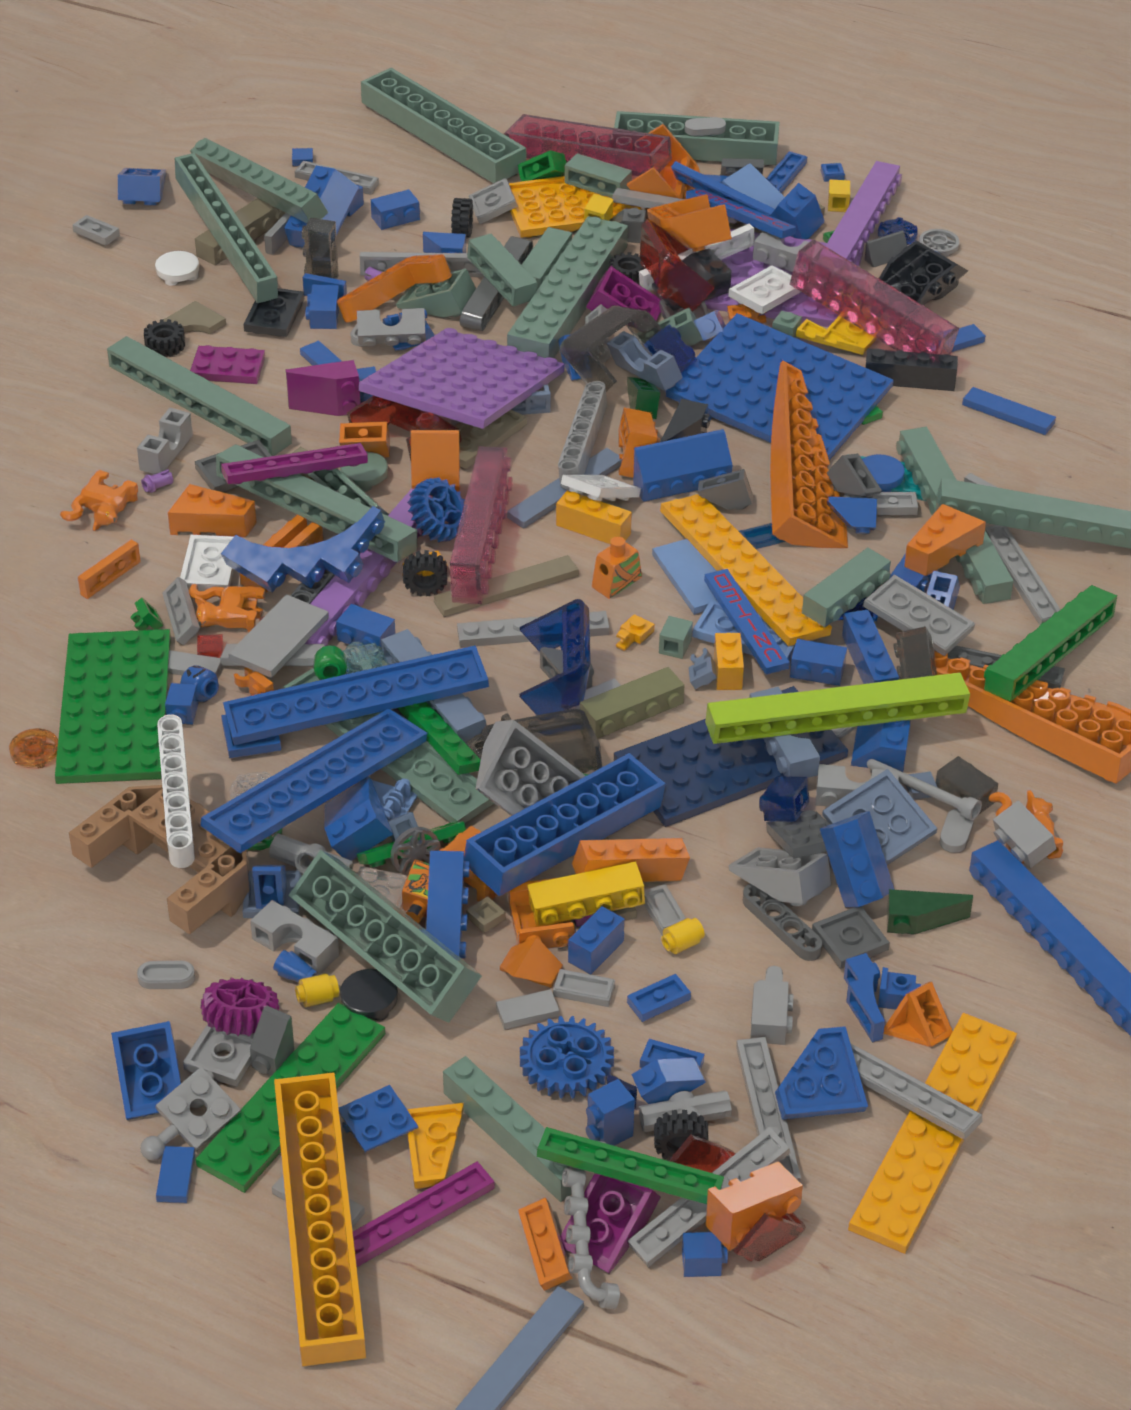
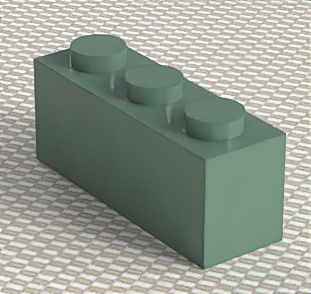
(596, 175)

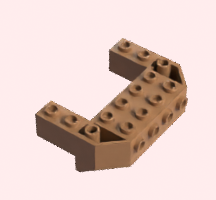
(137, 821)

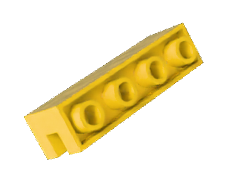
(585, 893)

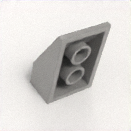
(783, 876)

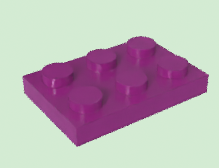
(228, 364)

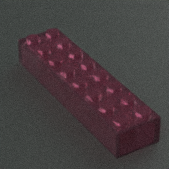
(611, 145)
(870, 302)
(480, 525)

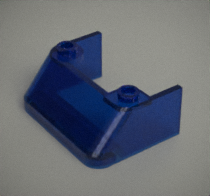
(570, 630)

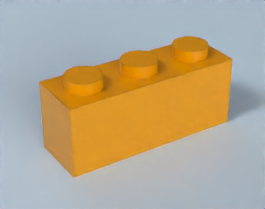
(592, 517)

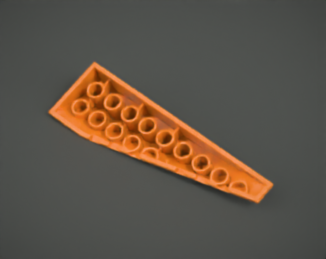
(800, 470)
(1053, 719)

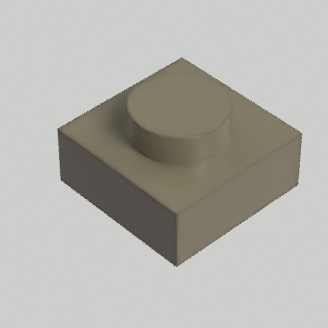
(486, 914)

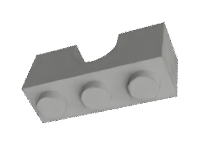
(772, 251)
(409, 329)
(158, 452)
(834, 784)
(280, 925)

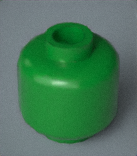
(329, 662)

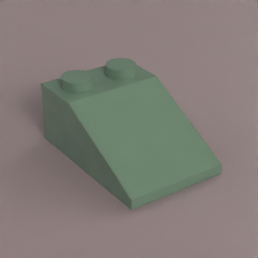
(440, 298)

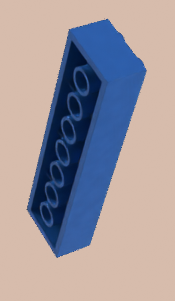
(555, 825)

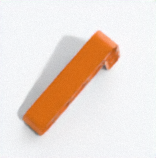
(392, 282)

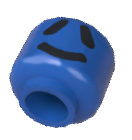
(204, 679)

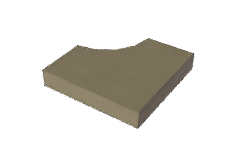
(198, 318)

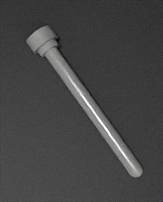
(968, 807)

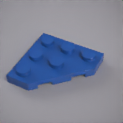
(823, 1079)

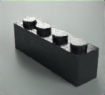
(914, 368)

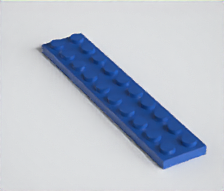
(355, 694)
(313, 780)

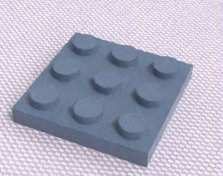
(894, 813)

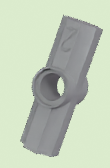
(297, 852)
(709, 1105)

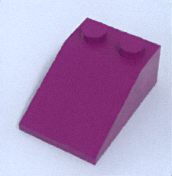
(622, 291)
(324, 388)
(614, 1216)

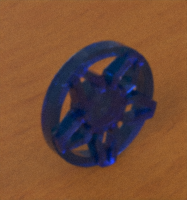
(896, 225)

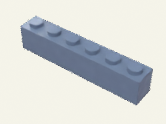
(454, 709)

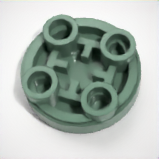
(369, 473)

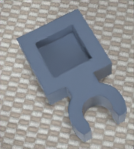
(703, 670)

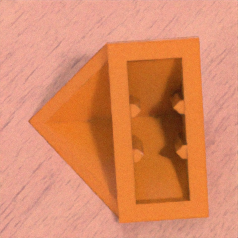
(532, 962)
(920, 1018)

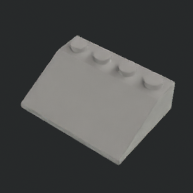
(520, 768)

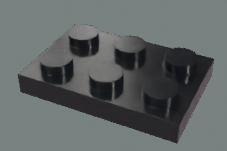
(275, 315)

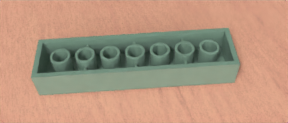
(740, 140)
(385, 936)

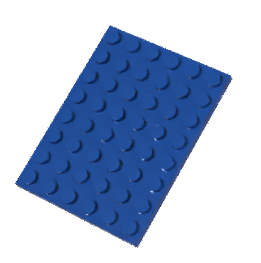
(740, 378)

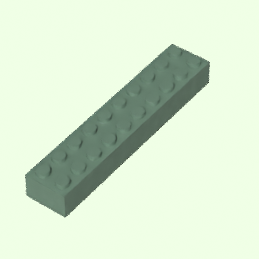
(443, 125)
(568, 287)

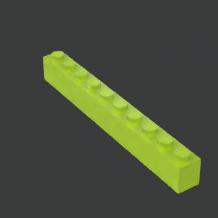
(836, 708)

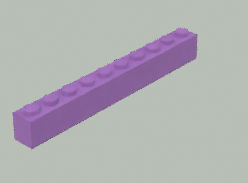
(865, 210)
(340, 594)

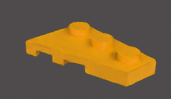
(433, 1142)

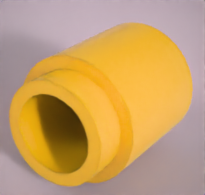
(682, 935)
(317, 990)

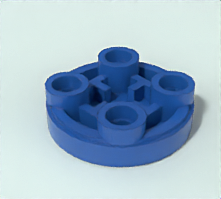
(886, 471)

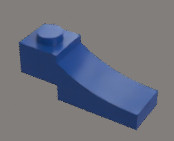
(862, 983)

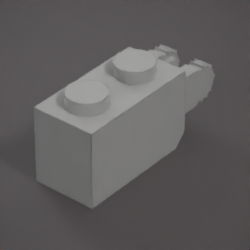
(770, 1008)

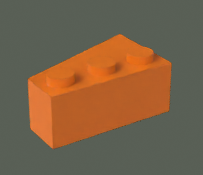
(634, 431)
(212, 512)

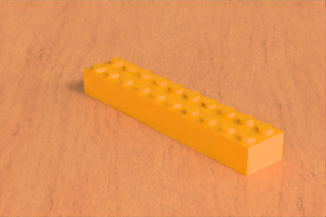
(319, 1221)

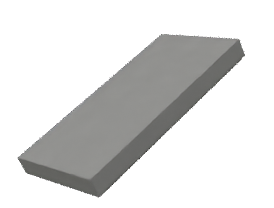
(912, 608)
(278, 636)

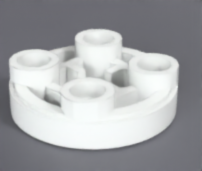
(177, 267)

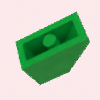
(543, 166)

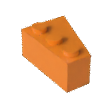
(942, 538)
(740, 1206)

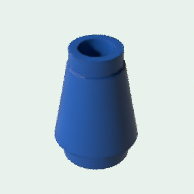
(292, 966)

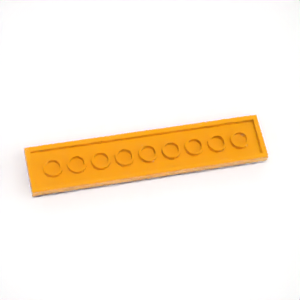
(760, 582)
(924, 1150)

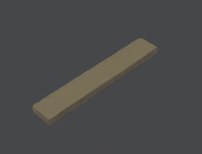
(514, 584)

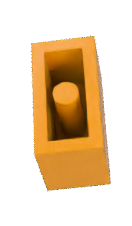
(728, 661)

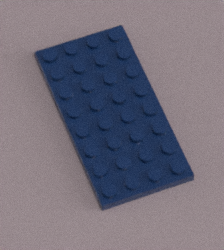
(710, 774)

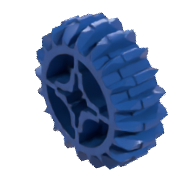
(433, 512)

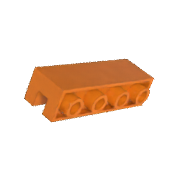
(293, 534)

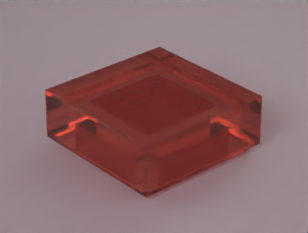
(210, 645)

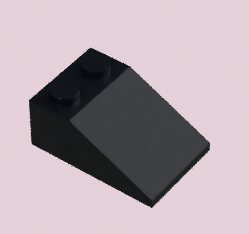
(711, 269)
(688, 420)

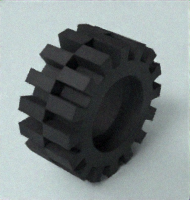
(462, 216)
(627, 265)
(165, 337)
(425, 562)
(674, 1129)

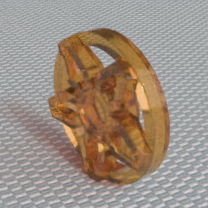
(34, 748)

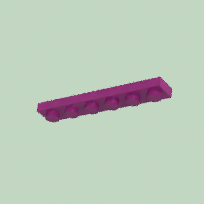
(294, 463)
(421, 1212)

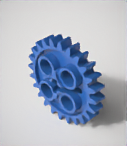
(566, 1057)

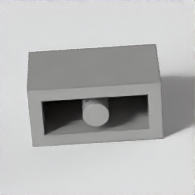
(1024, 834)

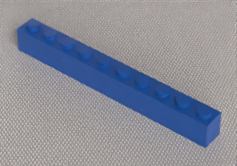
(1055, 929)

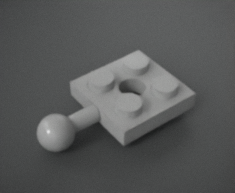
(226, 1068)
(192, 1128)

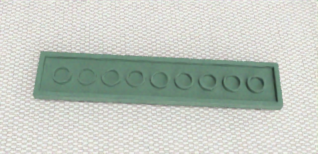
(429, 774)

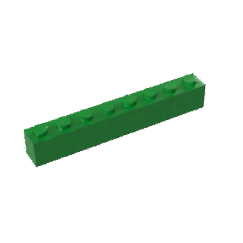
(1049, 643)

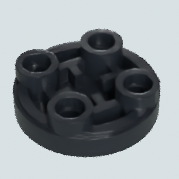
(369, 994)

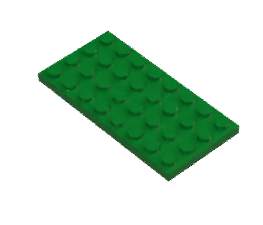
(113, 706)

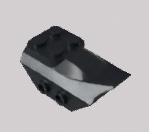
(922, 273)

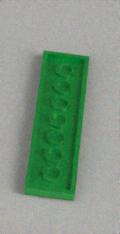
(252, 1136)

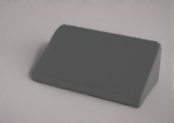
(882, 249)

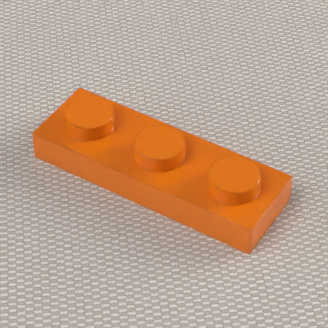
(109, 569)
(545, 1244)

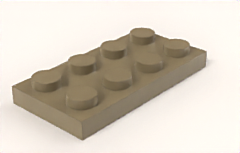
(490, 436)

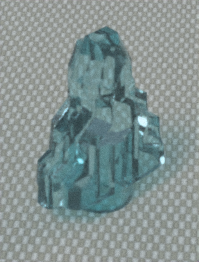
(363, 657)

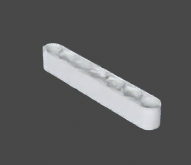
(175, 791)

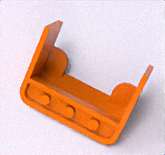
(665, 181)
(693, 222)

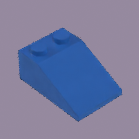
(141, 185)
(356, 820)
(146, 1067)

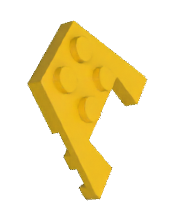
(839, 334)

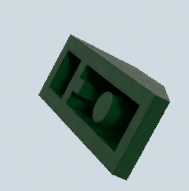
(643, 395)
(921, 911)

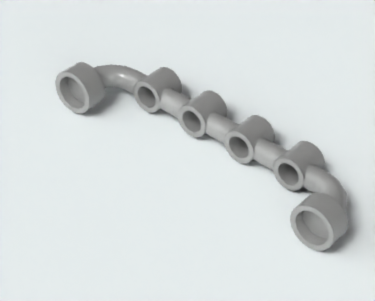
(579, 1234)

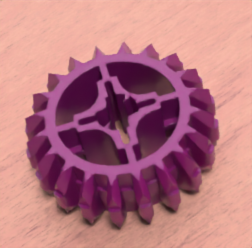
(236, 1005)

